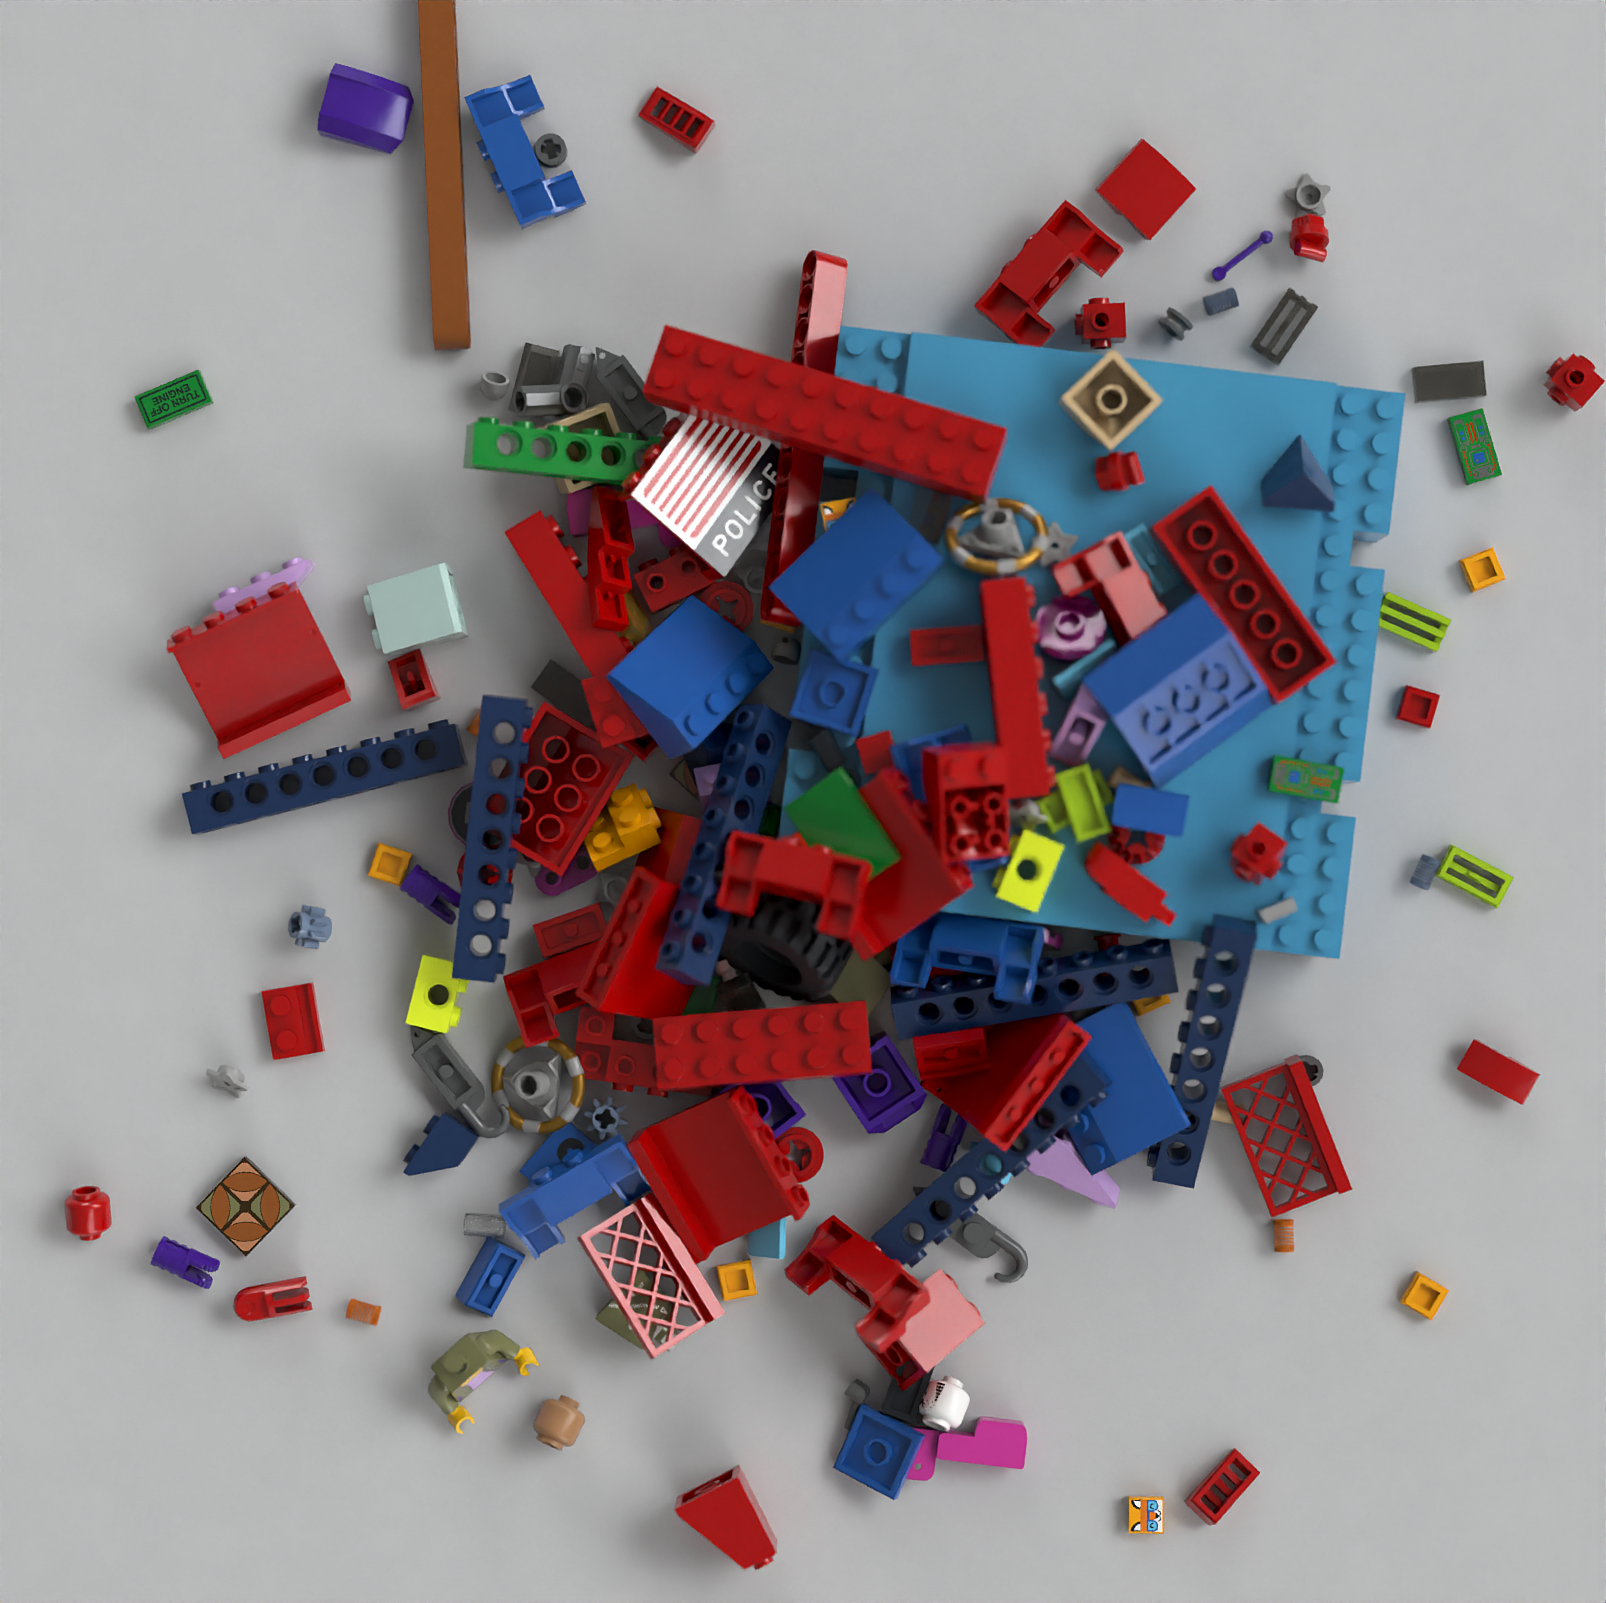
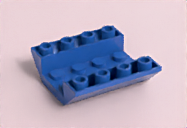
(1178, 690)

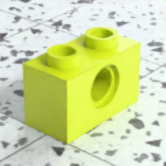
(1045, 857)
(423, 1010)

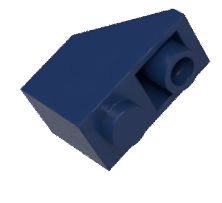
(443, 1148)

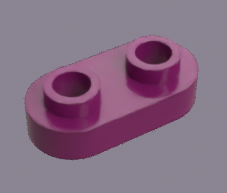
(572, 876)

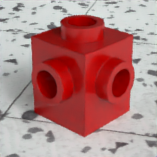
(1110, 314)
(1584, 381)
(1257, 855)

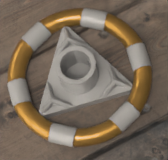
(996, 537)
(539, 1085)

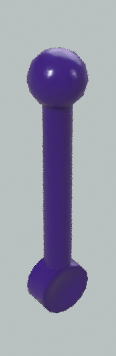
(1219, 272)

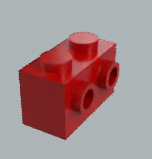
(671, 579)

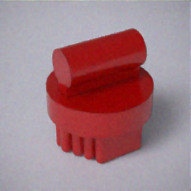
(1309, 237)
(1118, 471)

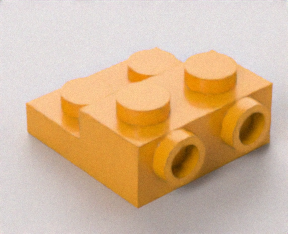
(623, 827)

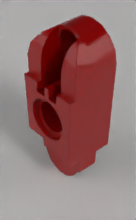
(1127, 885)

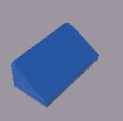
(1149, 810)
(490, 1276)

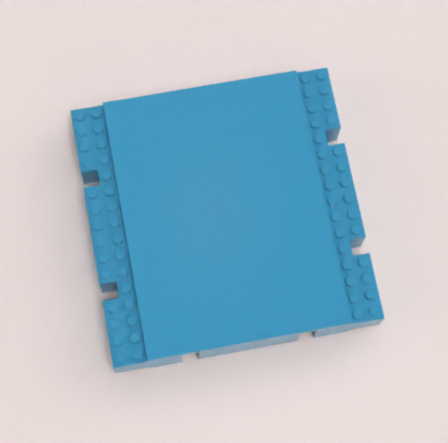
(1206, 432)

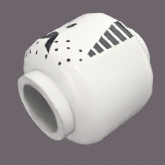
(944, 1404)

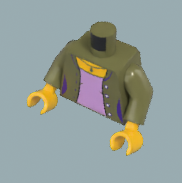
(468, 1366)

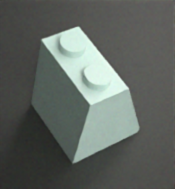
(416, 610)

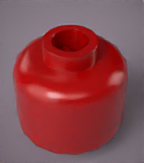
(88, 1212)

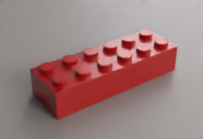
(566, 591)
(1243, 591)
(1014, 685)
(762, 1046)

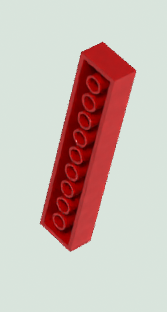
(825, 414)

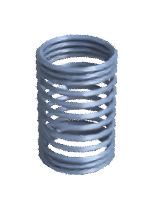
(1210, 301)
(1420, 883)

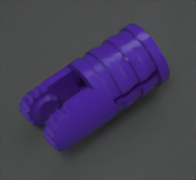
(427, 888)
(940, 1146)
(178, 1259)

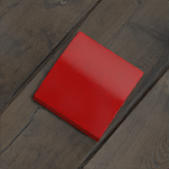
(1145, 189)

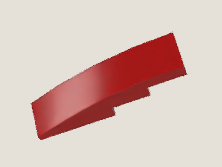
(607, 555)

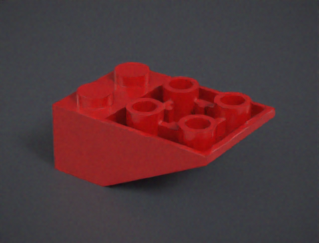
(967, 799)

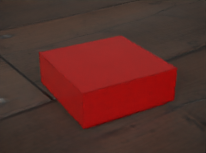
(1417, 706)
(875, 751)

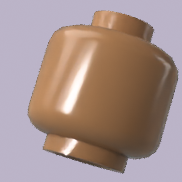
(559, 1422)

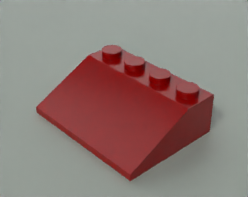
(564, 787)

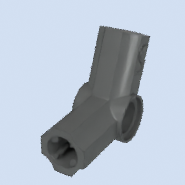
(570, 379)

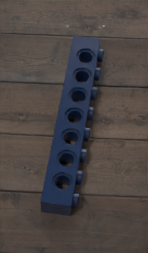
(734, 804)
(205, 817)
(1238, 938)
(467, 961)
(1050, 998)
(895, 1237)

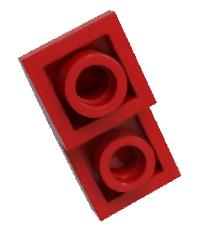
(1498, 1071)

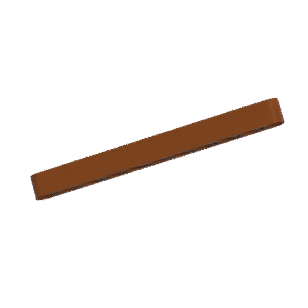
(444, 174)

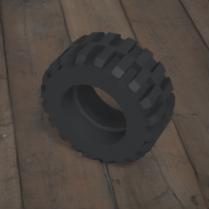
(785, 948)

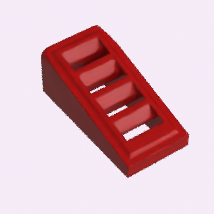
(699, 136)
(1203, 1489)

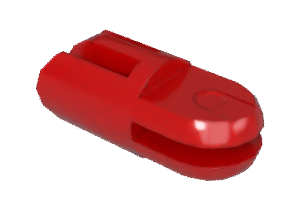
(272, 1300)

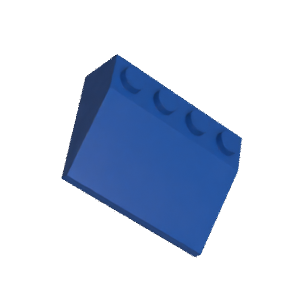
(857, 575)
(688, 675)
(1139, 1101)

